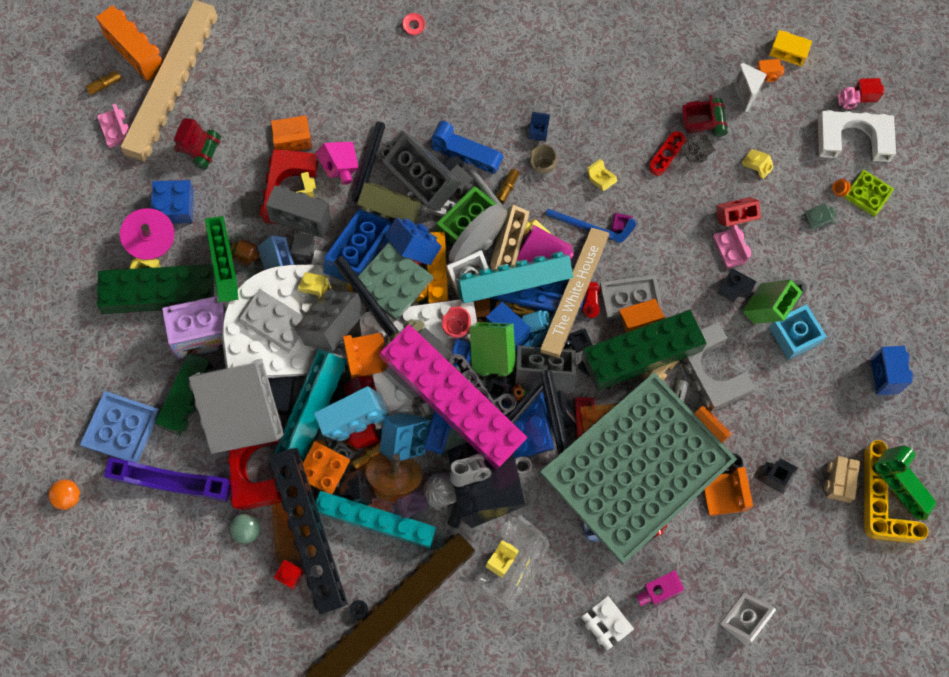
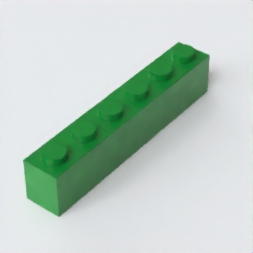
(221, 259)

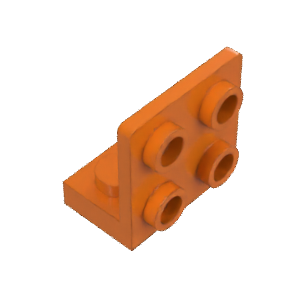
(291, 134)
(364, 354)
(324, 467)
(729, 493)

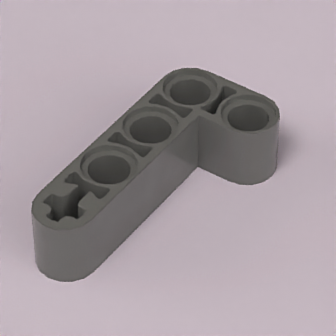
(468, 373)

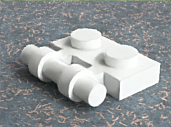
(613, 621)

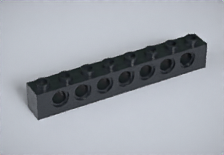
(317, 536)

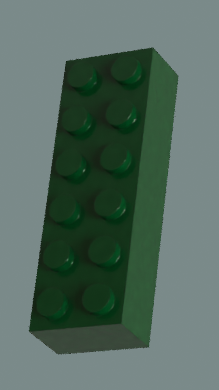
(153, 288)
(643, 350)

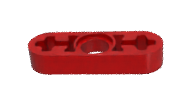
(667, 160)

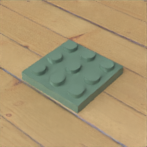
(394, 281)

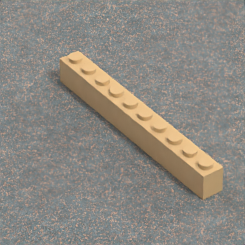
(169, 81)

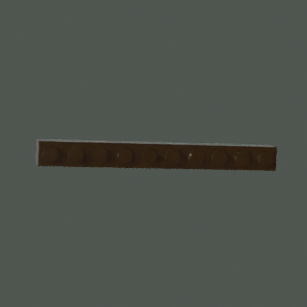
(394, 610)

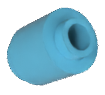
(537, 321)

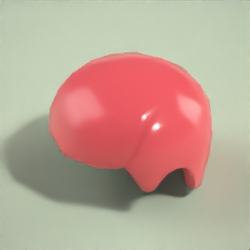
(456, 322)

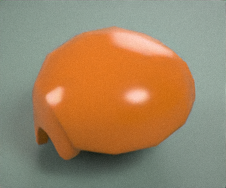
(64, 494)

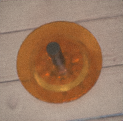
(393, 478)

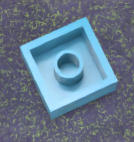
(798, 332)

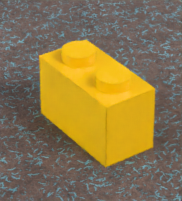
(790, 48)

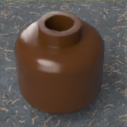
(244, 252)

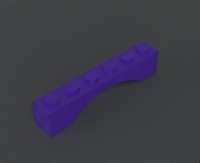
(166, 480)

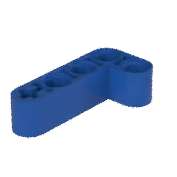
(469, 151)

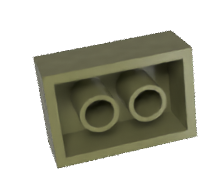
(389, 203)

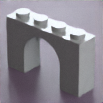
(716, 393)

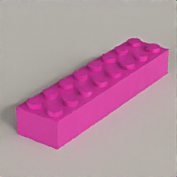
(452, 396)

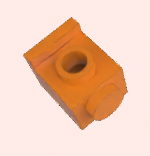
(772, 68)

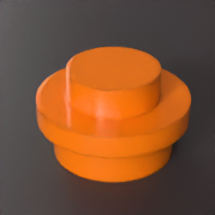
(841, 187)

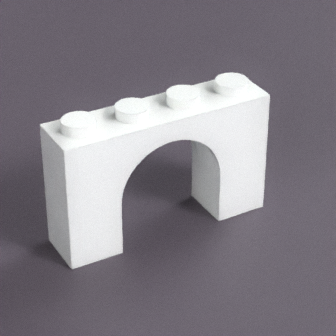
(878, 127)

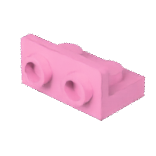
(113, 126)
(732, 247)

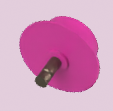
(147, 234)

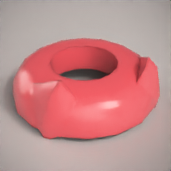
(414, 17)

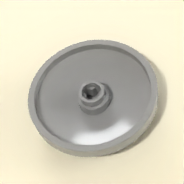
(479, 233)

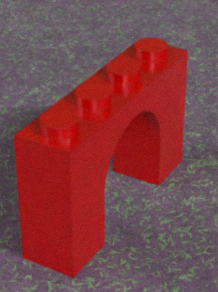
(284, 165)
(245, 493)

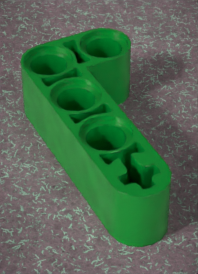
(895, 470)

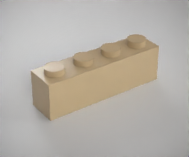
(509, 238)

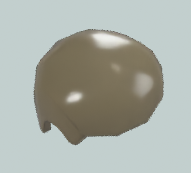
(543, 158)

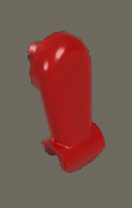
(591, 301)

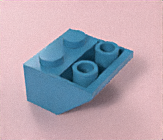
(404, 436)

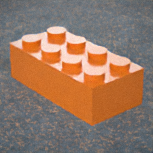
(130, 43)

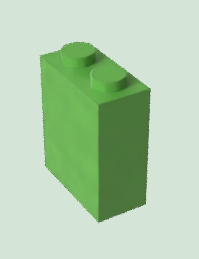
(772, 301)
(492, 348)

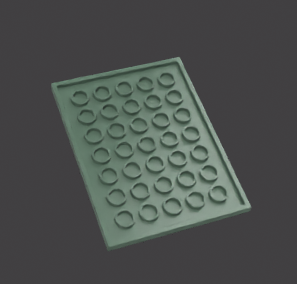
(638, 467)

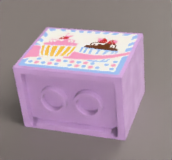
(195, 326)

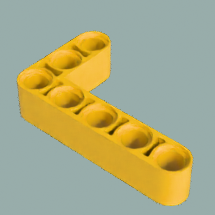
(881, 501)

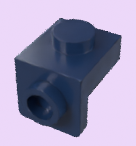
(539, 126)

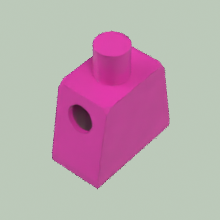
(338, 160)
(668, 583)

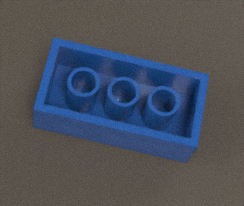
(358, 243)

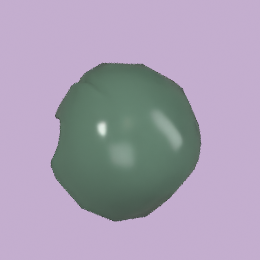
(244, 528)

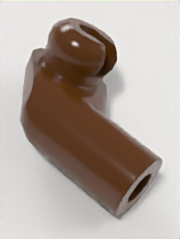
(517, 392)

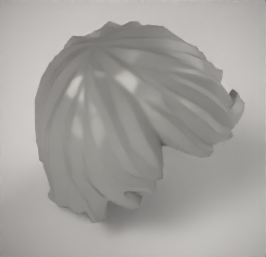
(439, 491)

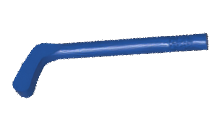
(618, 237)

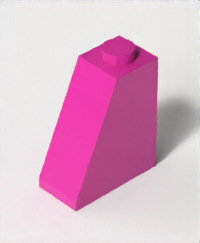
(541, 243)

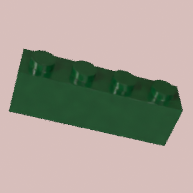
(181, 399)

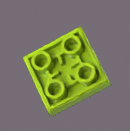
(869, 193)

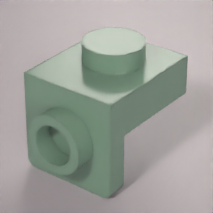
(821, 215)

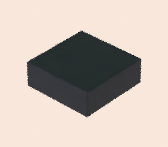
(580, 340)

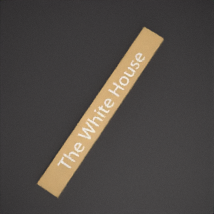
(574, 293)

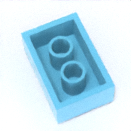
(352, 414)

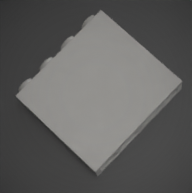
(236, 407)

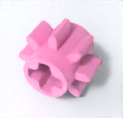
(849, 98)

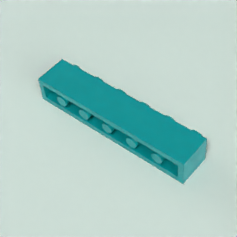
(514, 278)
(314, 396)
(375, 520)

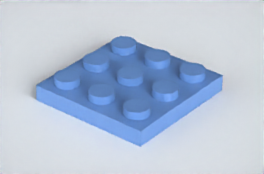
(120, 427)

